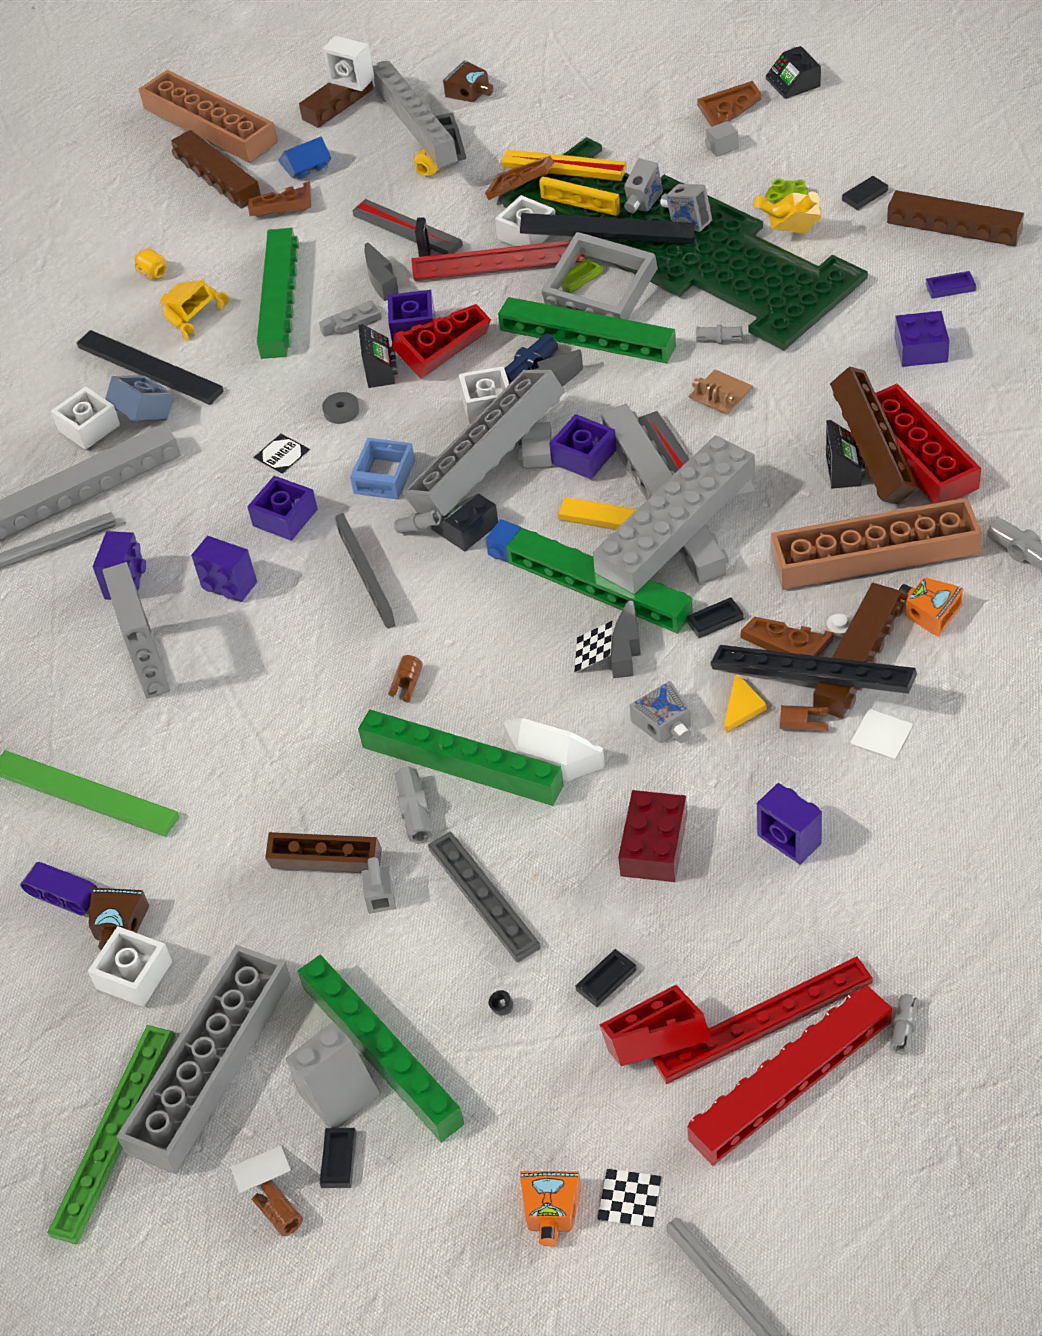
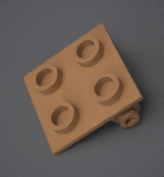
(719, 391)

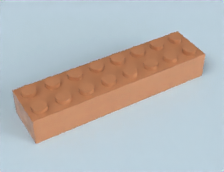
(208, 115)
(875, 543)

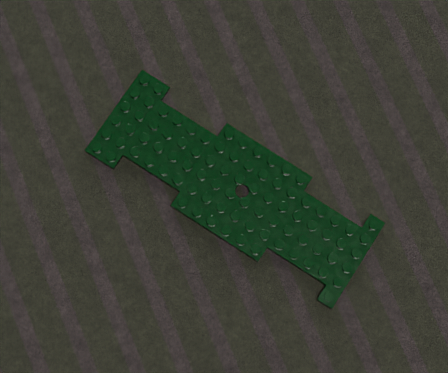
(724, 259)

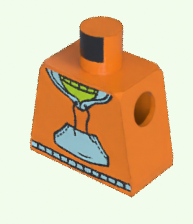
(932, 603)
(550, 1202)

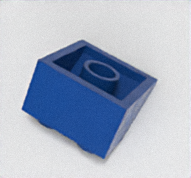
(305, 157)

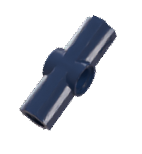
(527, 358)

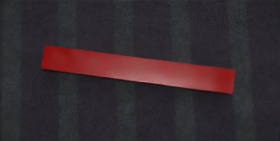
(489, 260)
(766, 1018)

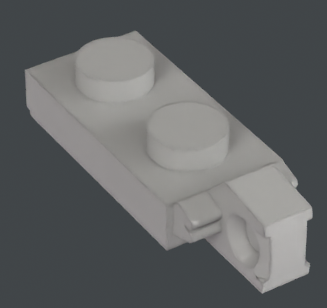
(350, 319)

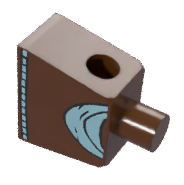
(467, 83)
(115, 908)

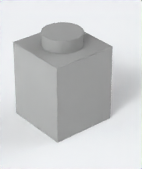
(721, 138)

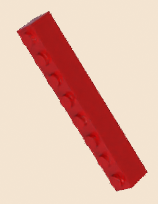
(788, 1074)

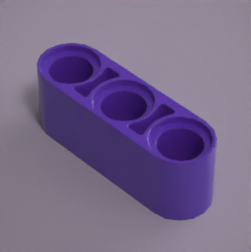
(58, 888)

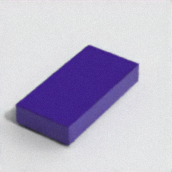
(950, 284)

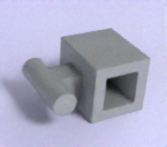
(378, 887)

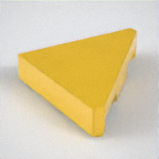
(743, 704)

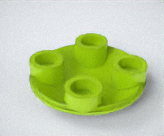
(782, 188)

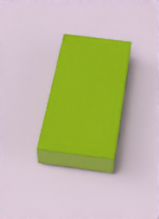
(581, 274)

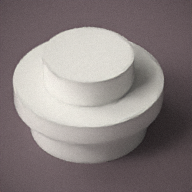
(838, 624)

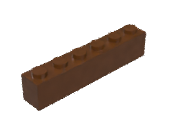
(215, 168)
(955, 218)
(873, 435)
(861, 643)

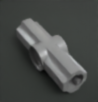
(1019, 544)
(413, 805)

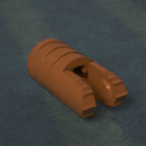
(406, 676)
(796, 718)
(278, 1209)

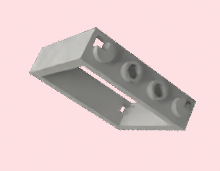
(608, 251)
(136, 630)

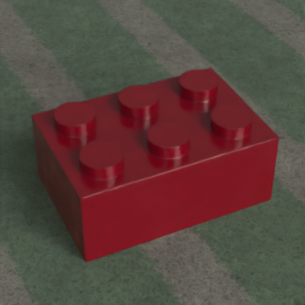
(653, 836)

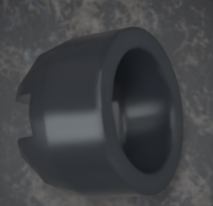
(495, 1004)

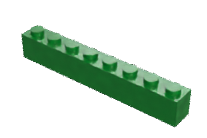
(277, 293)
(588, 330)
(577, 572)
(461, 757)
(381, 1048)

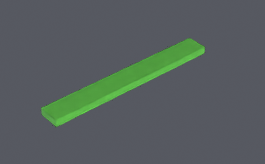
(87, 794)
(104, 1146)

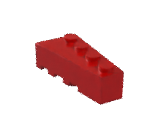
(436, 342)

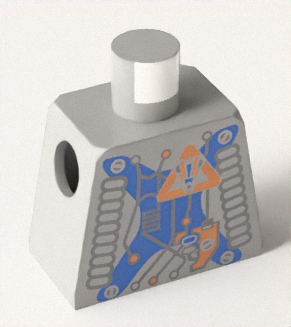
(643, 186)
(688, 204)
(662, 714)

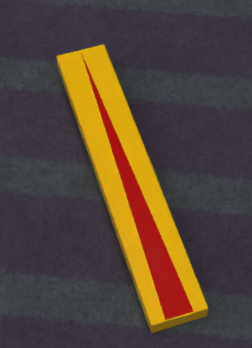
(568, 164)

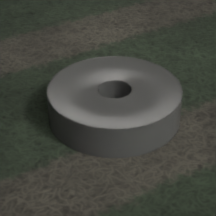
(340, 407)

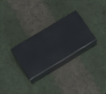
(865, 192)
(422, 237)
(715, 617)
(605, 977)
(338, 1158)

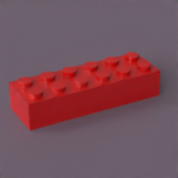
(934, 458)

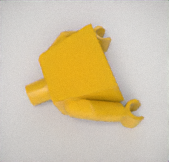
(793, 213)
(186, 300)

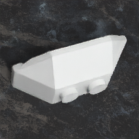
(554, 746)

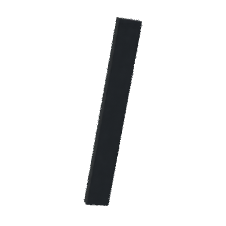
(607, 228)
(150, 366)
(814, 668)

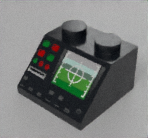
(794, 73)
(377, 357)
(842, 457)
(468, 522)

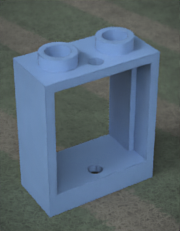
(380, 484)

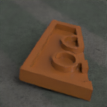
(728, 103)
(515, 177)
(291, 199)
(778, 637)

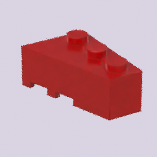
(655, 1027)

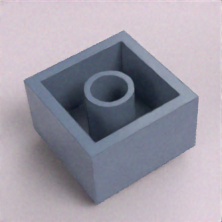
(139, 398)

